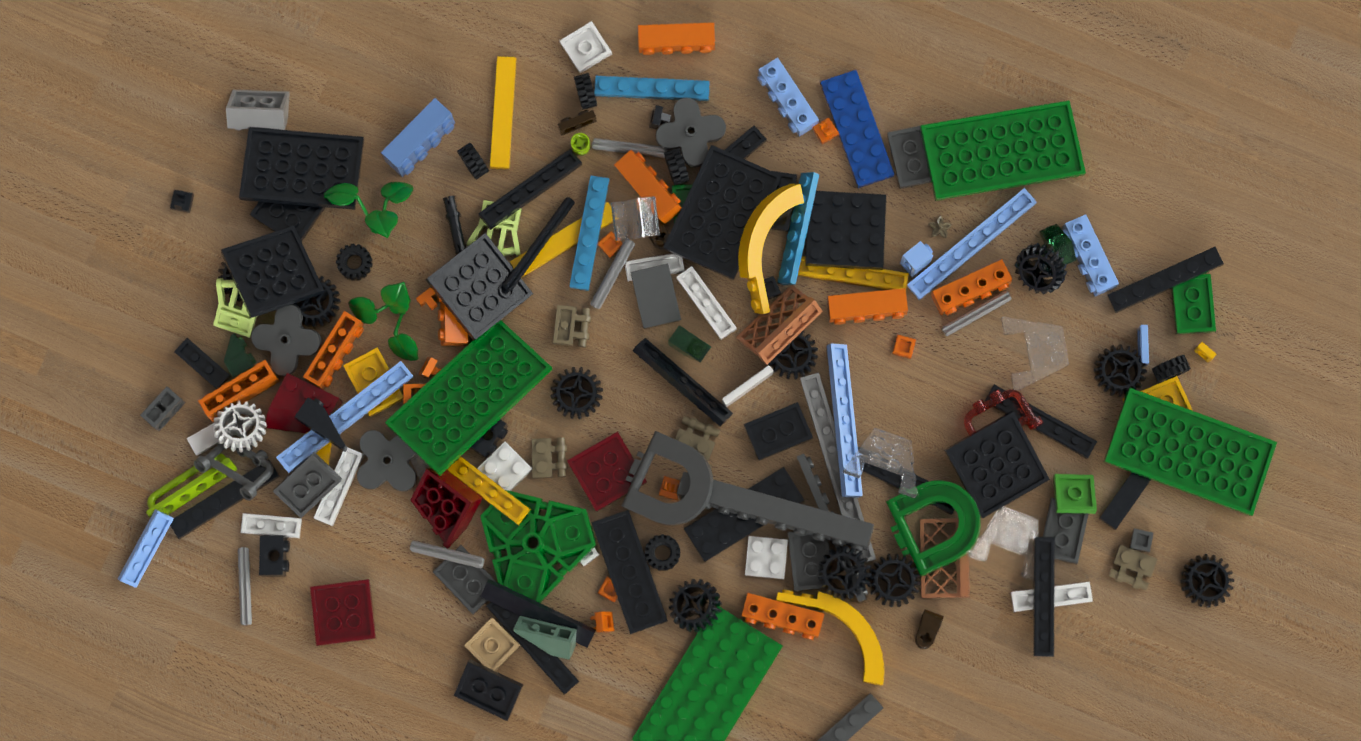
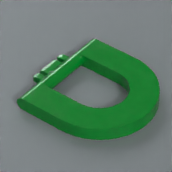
(947, 551)

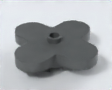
(693, 146)
(300, 340)
(376, 472)

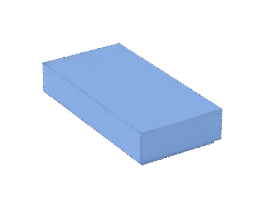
(1143, 344)

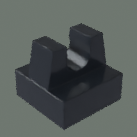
(658, 117)
(182, 201)

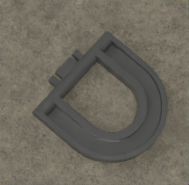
(700, 482)

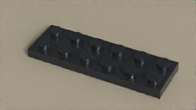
(720, 531)
(629, 572)

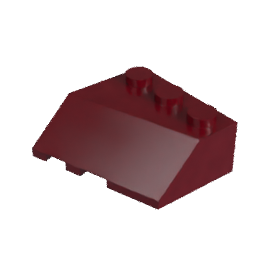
(289, 400)
(445, 504)

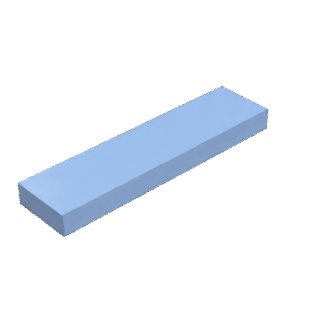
(145, 548)

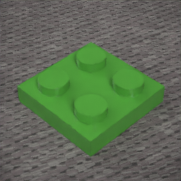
(1074, 493)

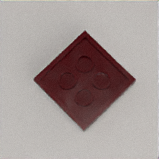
(604, 471)
(343, 612)

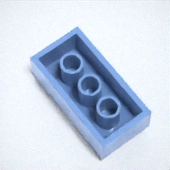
(418, 138)

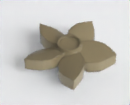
(940, 227)

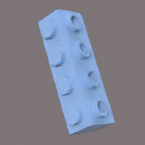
(788, 97)
(1090, 256)

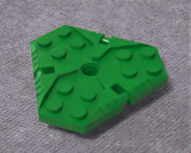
(562, 537)

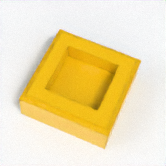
(1205, 352)

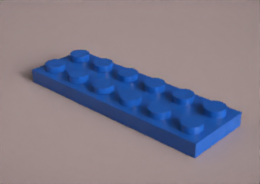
(857, 128)

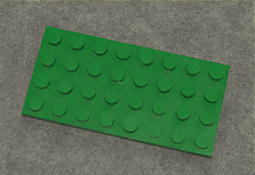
(1002, 150)
(468, 396)
(1190, 452)
(711, 683)

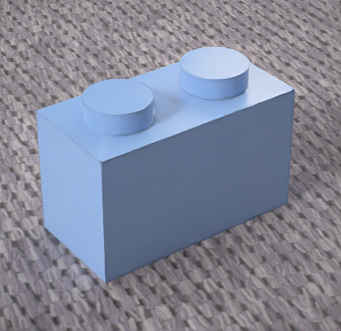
(917, 258)

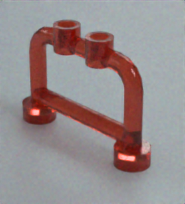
(996, 398)

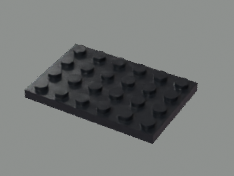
(298, 166)
(718, 210)

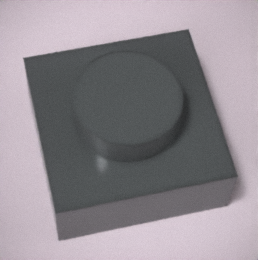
(1141, 540)

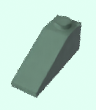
(549, 637)

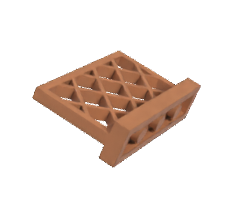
(785, 330)
(962, 564)

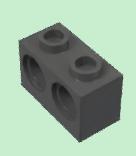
(162, 408)

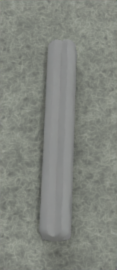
(625, 147)
(612, 274)
(976, 313)
(447, 554)
(244, 586)

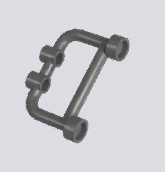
(249, 488)

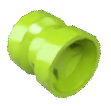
(580, 140)

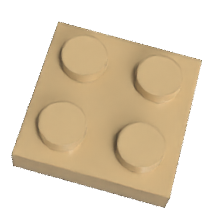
(492, 645)

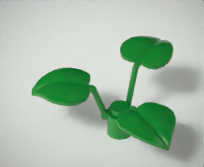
(377, 221)
(397, 299)

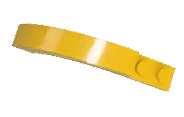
(754, 237)
(854, 621)

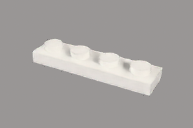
(706, 303)
(332, 502)
(1063, 595)

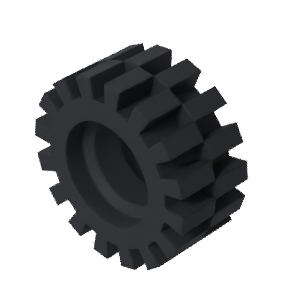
(585, 91)
(473, 161)
(676, 166)
(348, 252)
(1171, 368)
(666, 564)

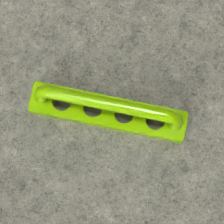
(191, 490)

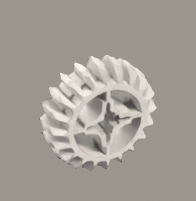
(232, 428)

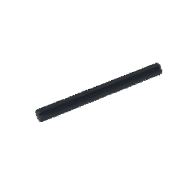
(538, 244)

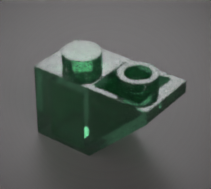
(1055, 237)
(688, 344)
(236, 356)

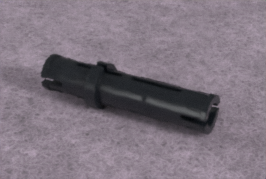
(454, 223)

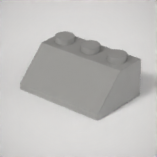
(257, 109)

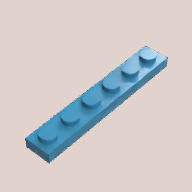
(651, 88)
(798, 230)
(589, 233)

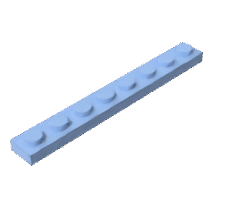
(971, 244)
(347, 415)
(843, 416)

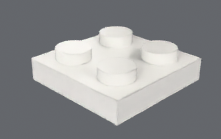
(585, 47)
(505, 467)
(766, 557)

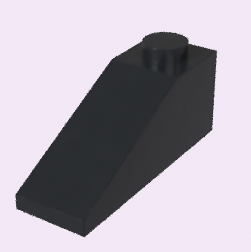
(316, 418)

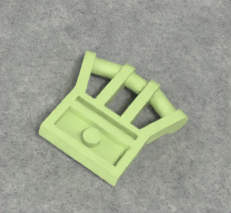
(509, 224)
(228, 314)

